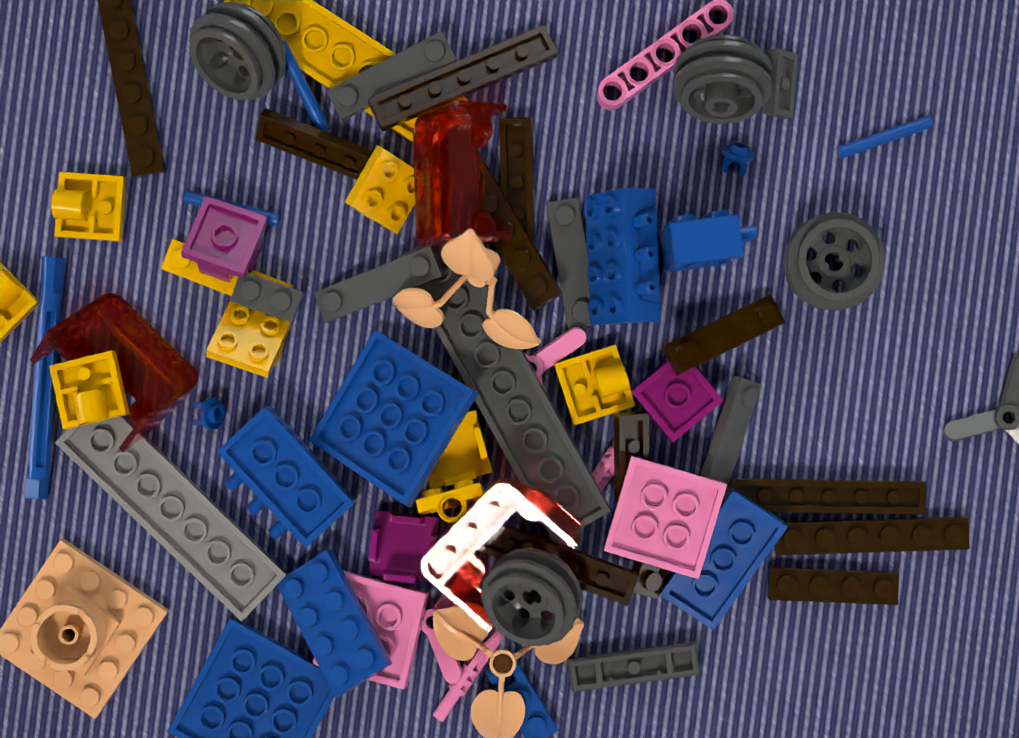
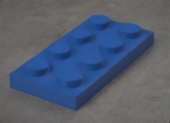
(736, 550)
(333, 623)

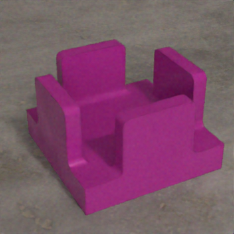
(225, 239)
(674, 400)
(400, 545)

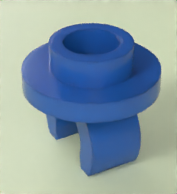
(738, 153)
(211, 413)

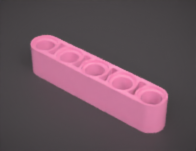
(653, 67)

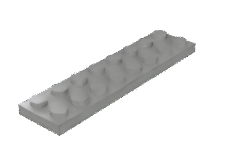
(175, 513)

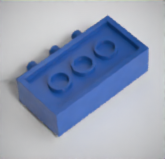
(702, 242)
(622, 257)
(285, 477)

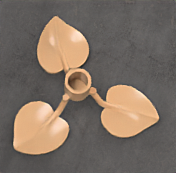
(477, 265)
(495, 712)

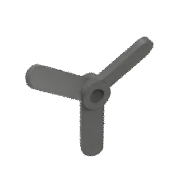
(992, 420)

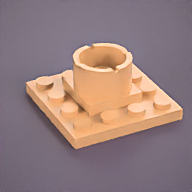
(103, 610)

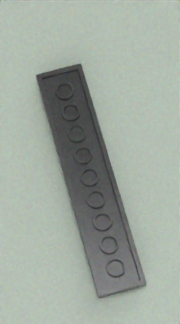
(514, 402)

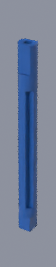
(43, 391)

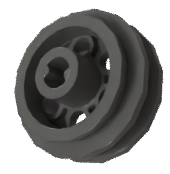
(237, 51)
(722, 79)
(868, 255)
(531, 597)

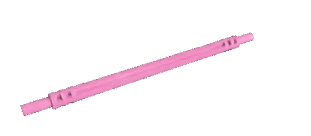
(471, 668)

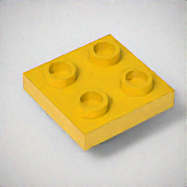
(384, 190)
(89, 206)
(15, 302)
(248, 339)
(594, 384)
(89, 390)
(437, 500)

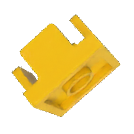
(464, 455)

